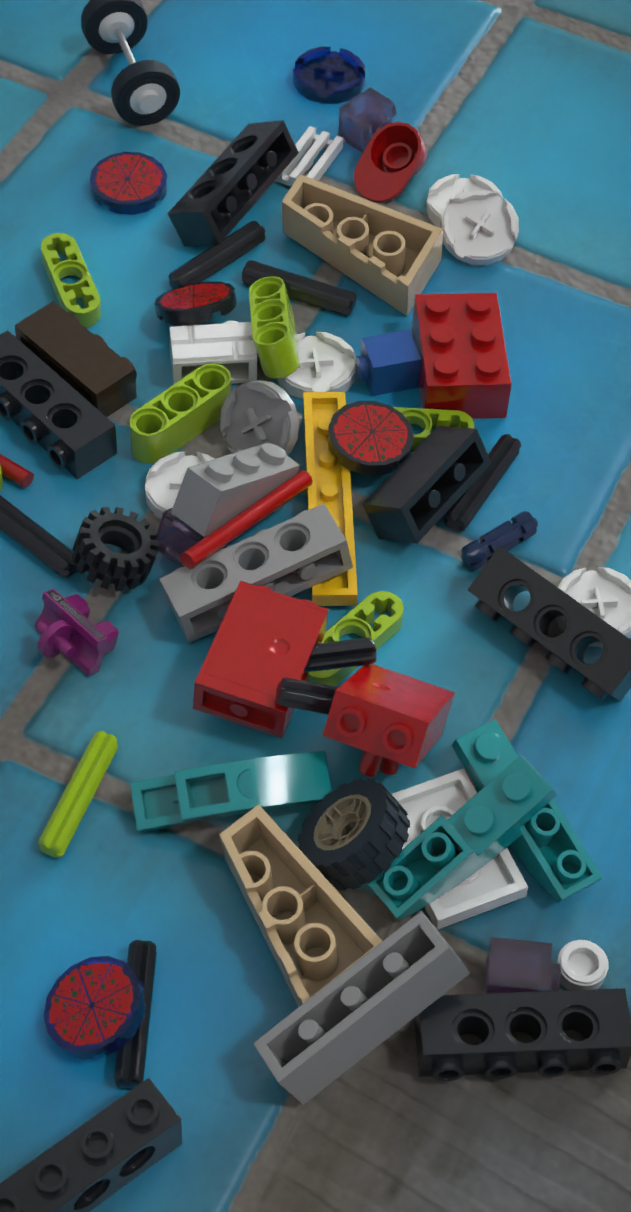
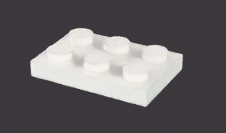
(486, 889)

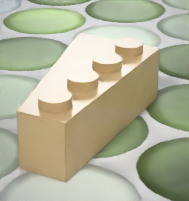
(364, 240)
(295, 907)

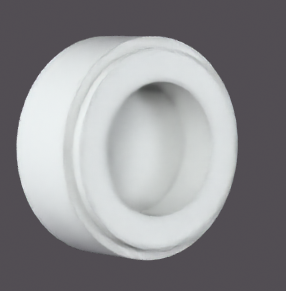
(582, 965)

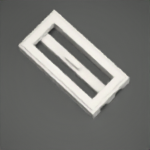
(320, 141)

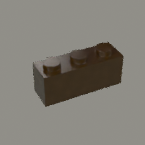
(79, 357)

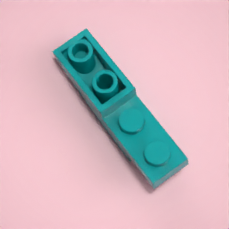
(230, 789)
(465, 842)
(548, 842)

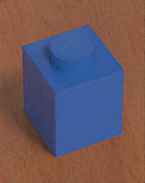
(389, 363)

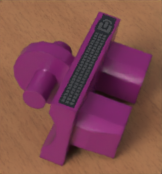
(68, 631)

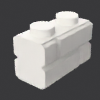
(222, 344)

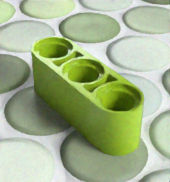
(273, 327)
(179, 413)

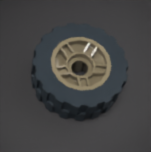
(354, 833)

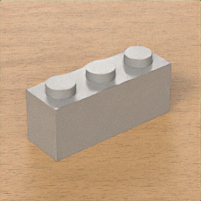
(230, 484)

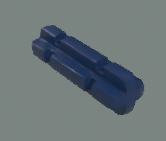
(504, 535)

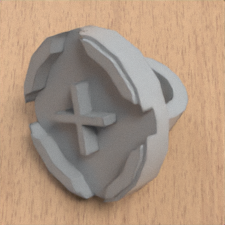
(258, 415)

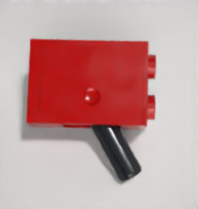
(261, 643)
(378, 712)

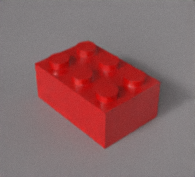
(462, 354)

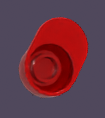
(389, 162)

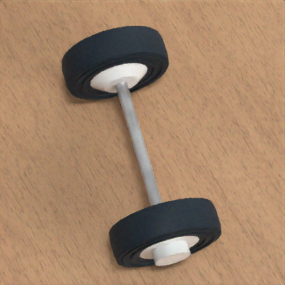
(144, 89)

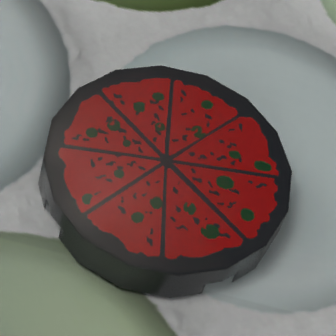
(195, 302)
(370, 437)

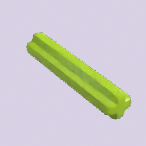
(78, 794)

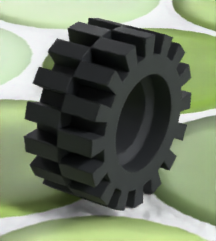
(107, 564)

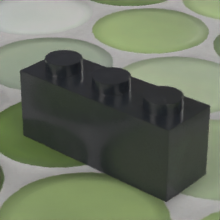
(427, 484)

